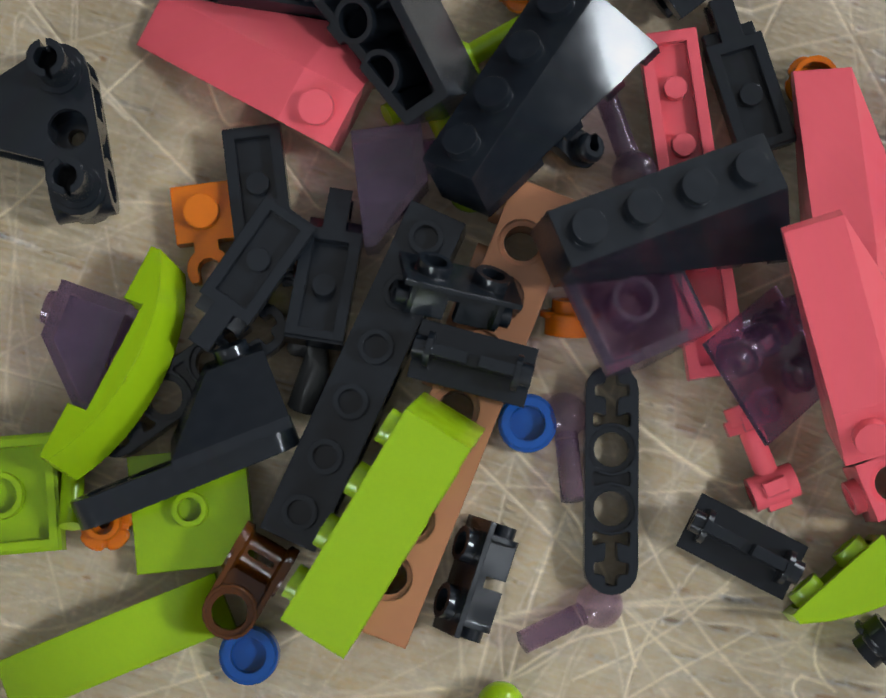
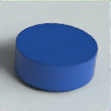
(524, 427)
(250, 657)

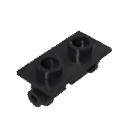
(482, 293)
(472, 363)
(743, 547)
(462, 603)

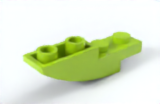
(846, 589)

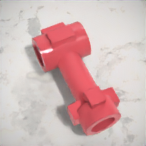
(771, 485)

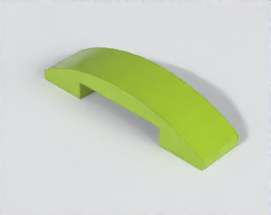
(135, 375)
(115, 644)

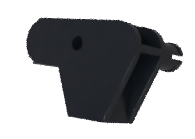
(40, 112)

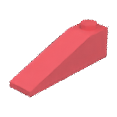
(266, 60)
(840, 155)
(844, 329)

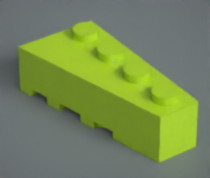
(380, 523)

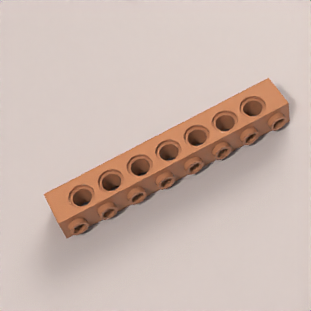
(399, 611)

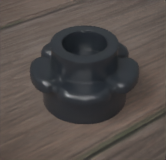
(871, 640)

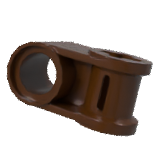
(249, 579)

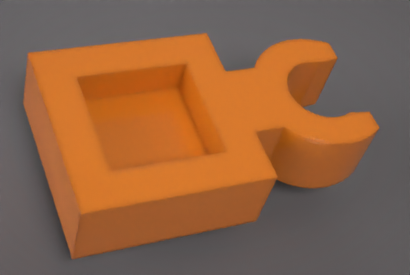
(202, 222)

